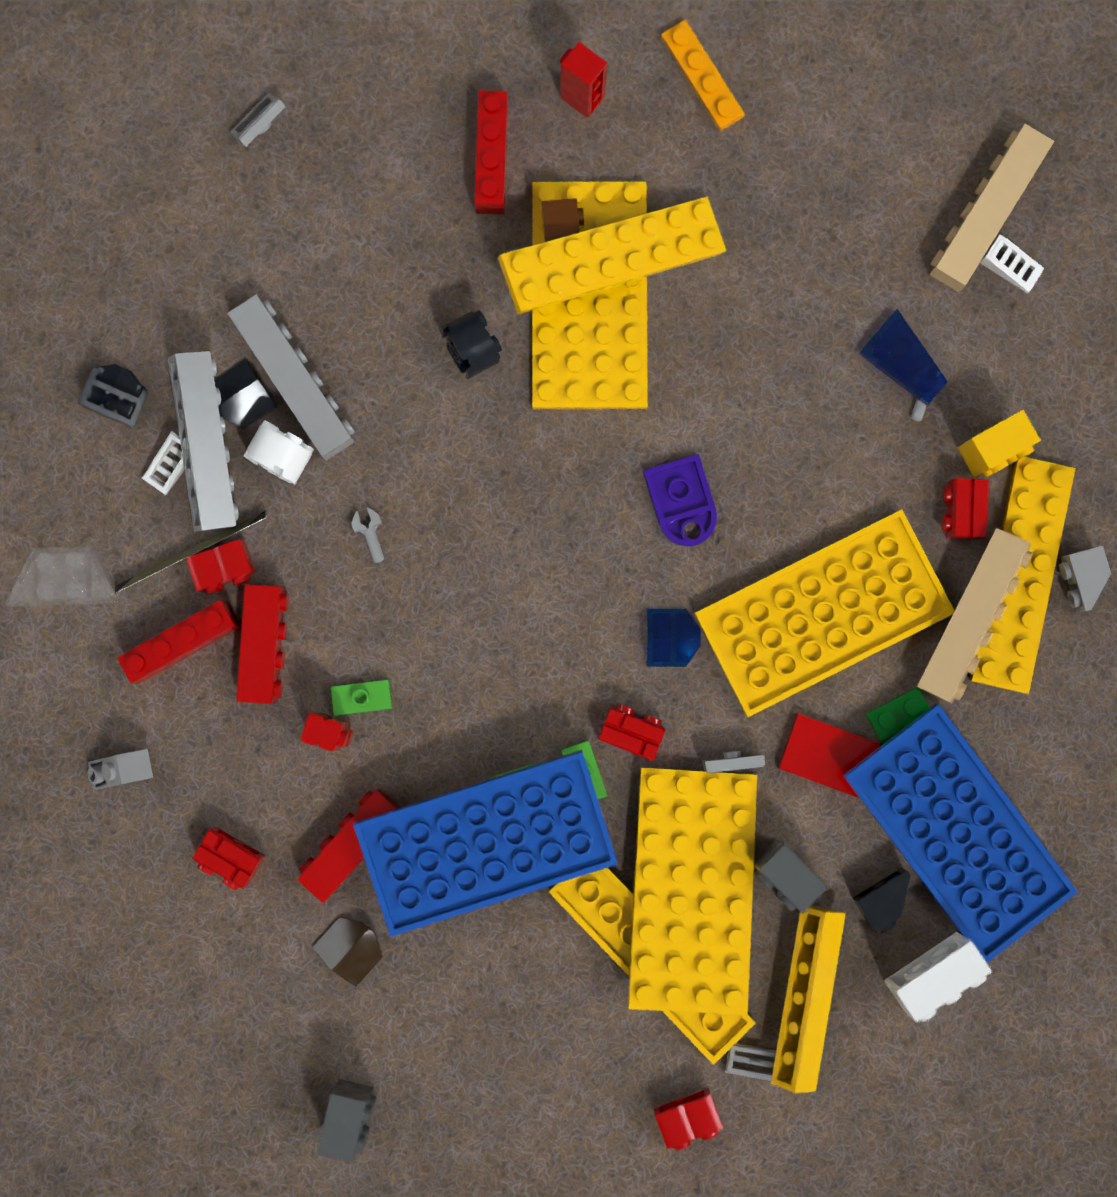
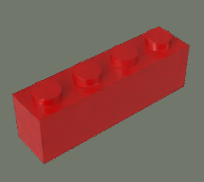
(491, 152)
(178, 642)
(261, 644)
(343, 852)

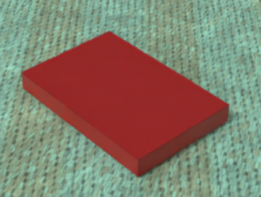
(824, 753)

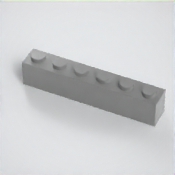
(291, 377)
(202, 440)

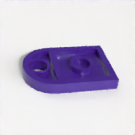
(681, 498)

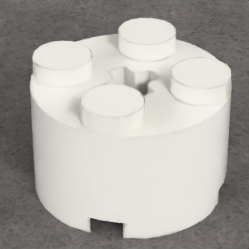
(278, 452)

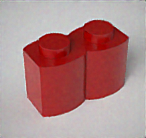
(221, 566)
(688, 1119)

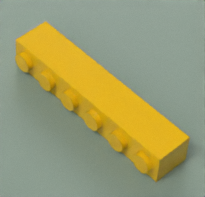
(808, 999)

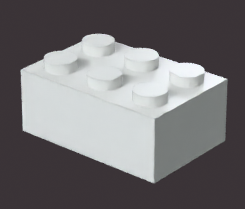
(938, 977)

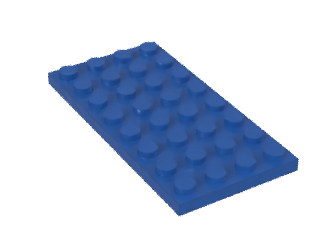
(960, 833)
(485, 843)

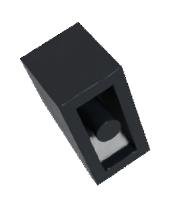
(884, 901)

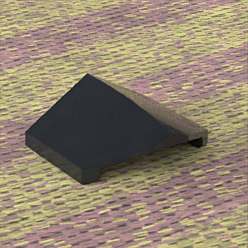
(113, 394)
(242, 396)

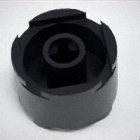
(471, 344)

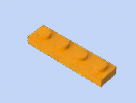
(702, 75)

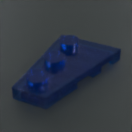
(904, 359)

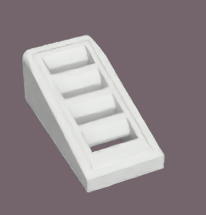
(1010, 249)
(162, 455)

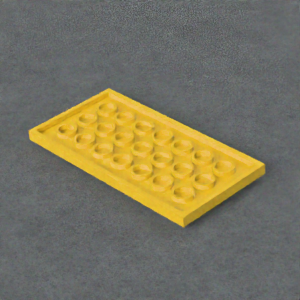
(593, 345)
(824, 613)
(693, 892)

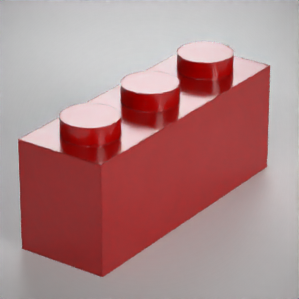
(582, 79)

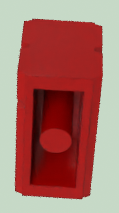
(966, 509)
(326, 732)
(631, 732)
(228, 858)

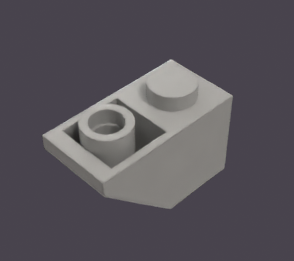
(1086, 577)
(119, 769)

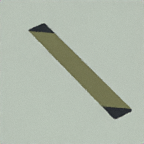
(189, 552)

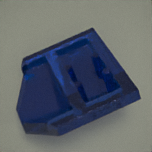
(671, 637)

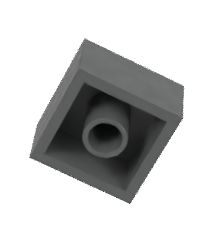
(793, 879)
(345, 1121)

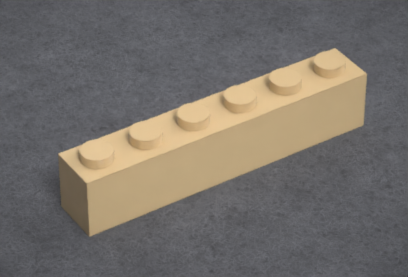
(991, 208)
(974, 616)

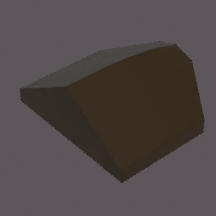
(349, 949)

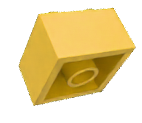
(1003, 442)

